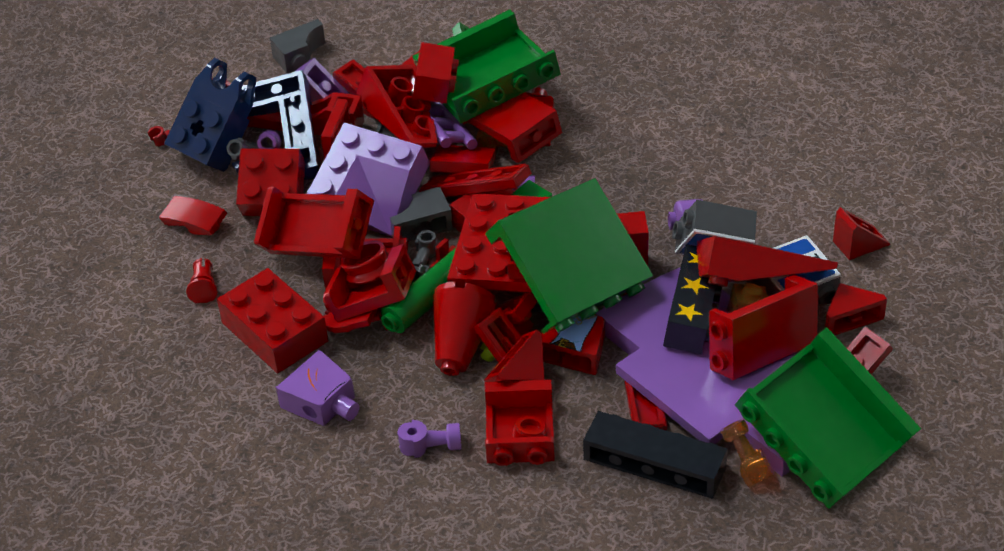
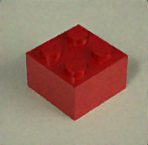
(267, 169)

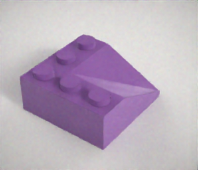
(375, 165)

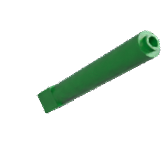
(420, 296)

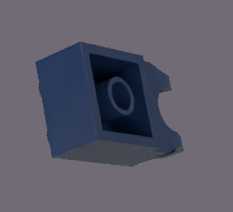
(212, 116)

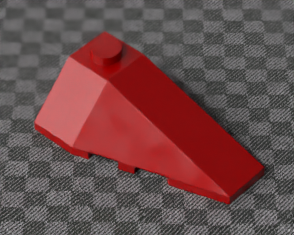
(389, 99)
(736, 261)

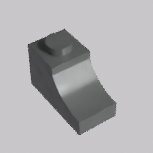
(296, 45)
(426, 212)

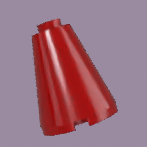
(454, 317)

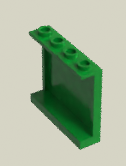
(495, 66)
(573, 254)
(827, 418)

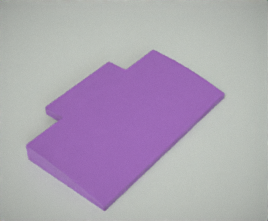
(680, 379)

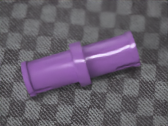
(274, 136)

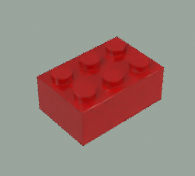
(272, 320)

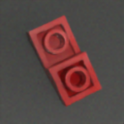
(194, 214)

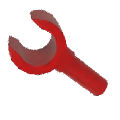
(158, 135)

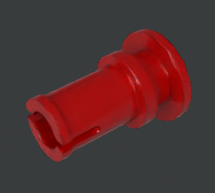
(202, 285)

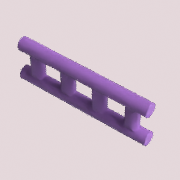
(448, 121)

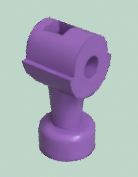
(415, 438)

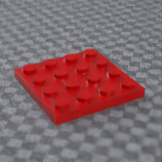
(477, 259)

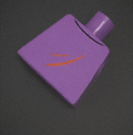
(318, 391)

